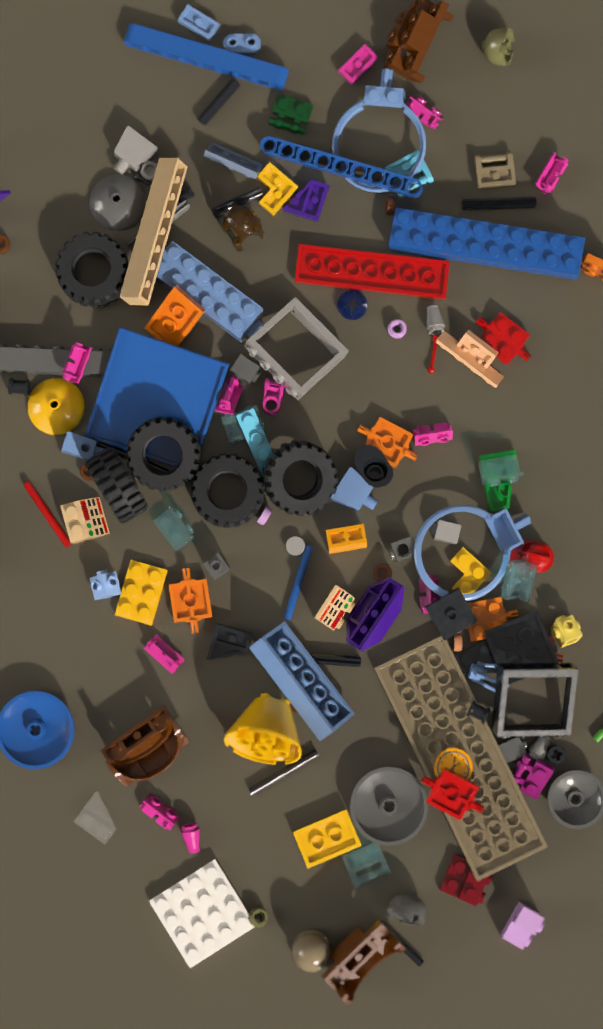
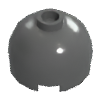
(407, 908)

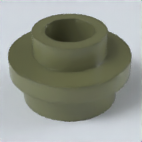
(263, 917)

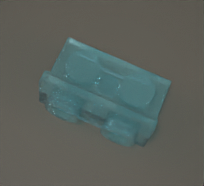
(500, 469)
(173, 528)

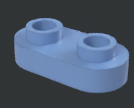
(242, 46)

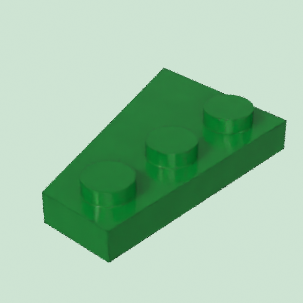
(498, 496)

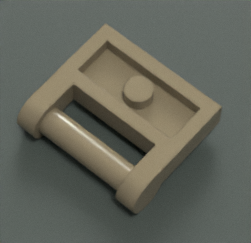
(497, 175)

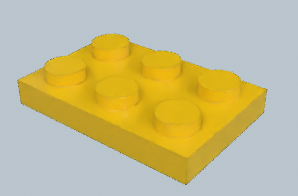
(141, 592)
(327, 838)

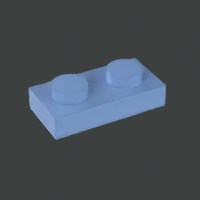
(198, 22)

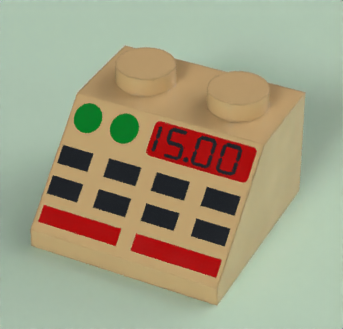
(85, 519)
(334, 608)

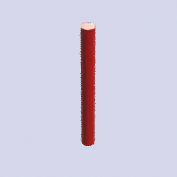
(47, 514)

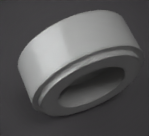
(148, 170)
(295, 546)

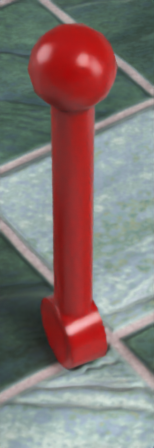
(431, 369)

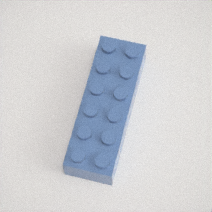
(222, 301)
(302, 681)

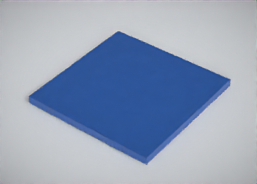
(152, 381)

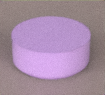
(264, 515)

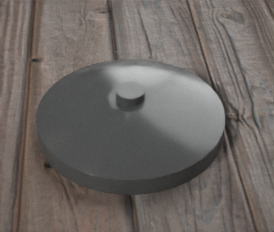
(388, 806)

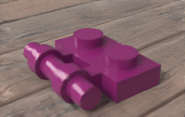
(536, 778)

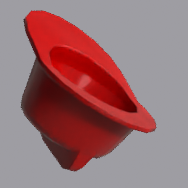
(535, 553)

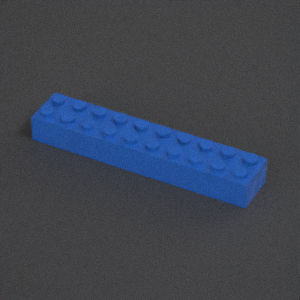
(487, 243)

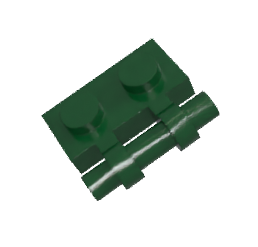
(292, 109)

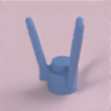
(478, 674)

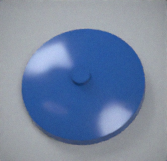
(36, 730)

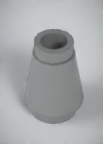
(435, 323)
(539, 748)

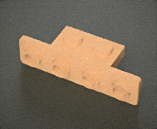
(474, 354)

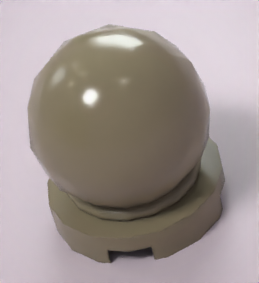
(311, 950)

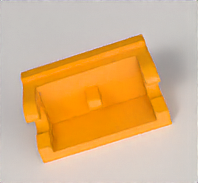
(346, 538)

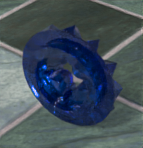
(345, 310)

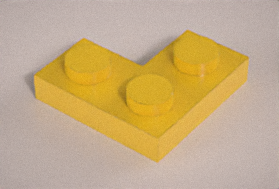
(280, 188)
(474, 572)

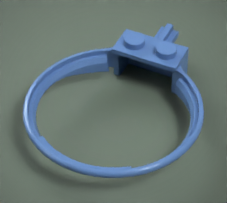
(385, 97)
(503, 530)

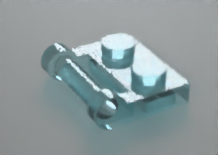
(364, 858)

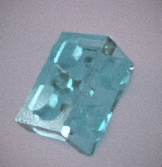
(233, 428)
(518, 580)

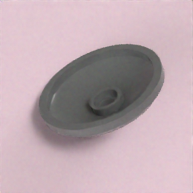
(119, 214)
(588, 806)

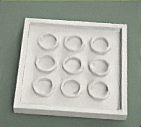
(202, 913)

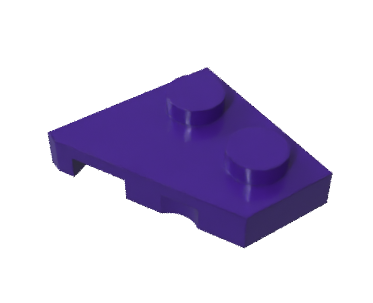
(309, 201)

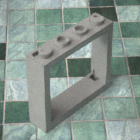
(316, 328)

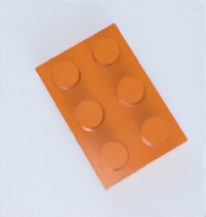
(175, 317)

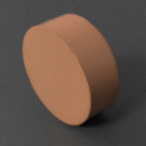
(457, 642)

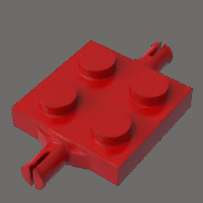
(505, 338)
(452, 793)

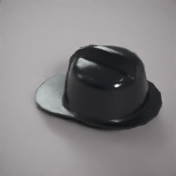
(373, 466)

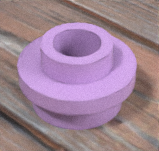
(397, 322)

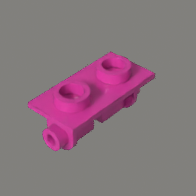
(430, 116)
(548, 177)
(74, 371)
(229, 396)
(441, 433)
(430, 595)
(164, 654)
(153, 805)

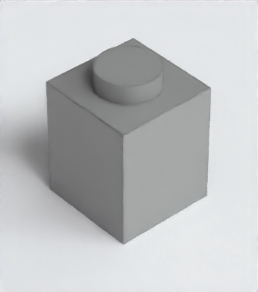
(446, 532)

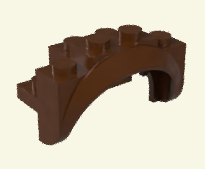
(414, 34)
(146, 747)
(358, 956)

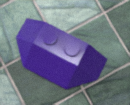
(374, 613)

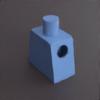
(73, 443)
(354, 492)

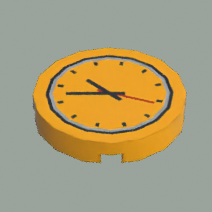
(455, 760)

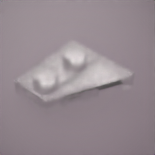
(96, 819)

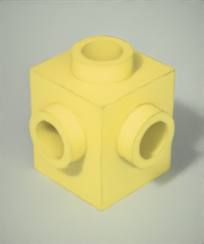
(566, 630)

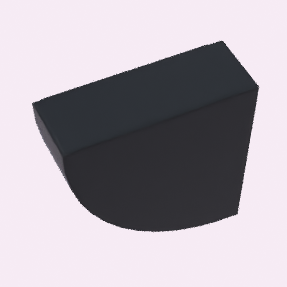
(186, 193)

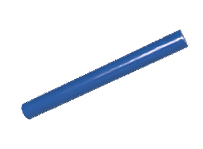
(298, 582)

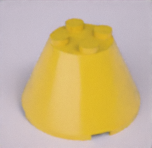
(265, 732)

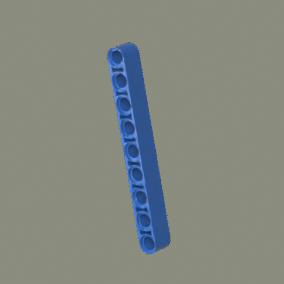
(206, 56)
(334, 160)

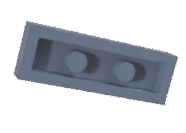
(233, 160)

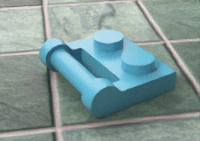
(404, 166)

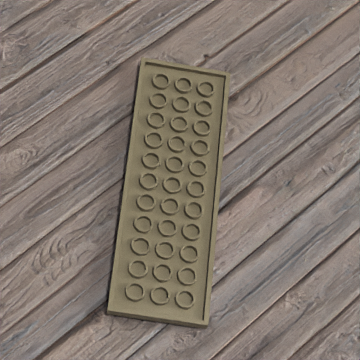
(432, 708)

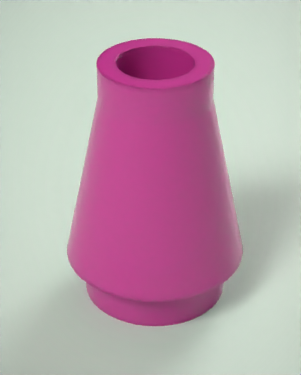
(190, 834)

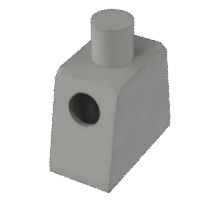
(133, 151)

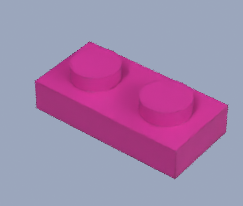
(358, 64)

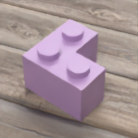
(521, 925)

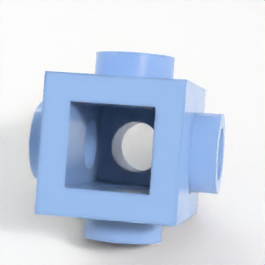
(105, 585)

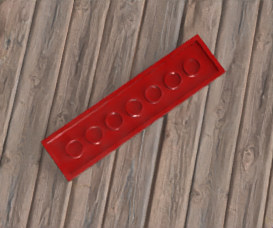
(372, 271)

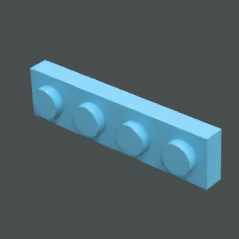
(255, 437)

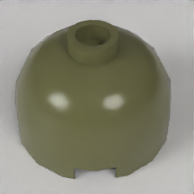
(498, 46)

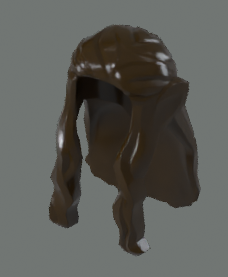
(243, 223)

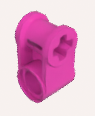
(272, 393)

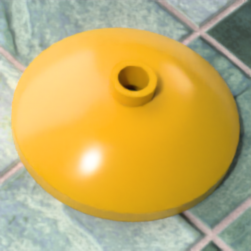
(63, 417)

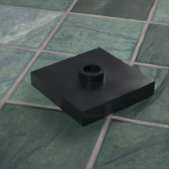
(451, 613)

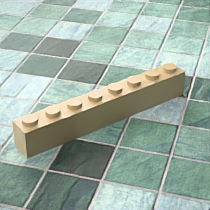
(153, 231)

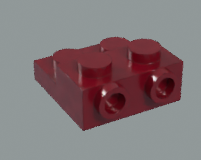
(461, 882)

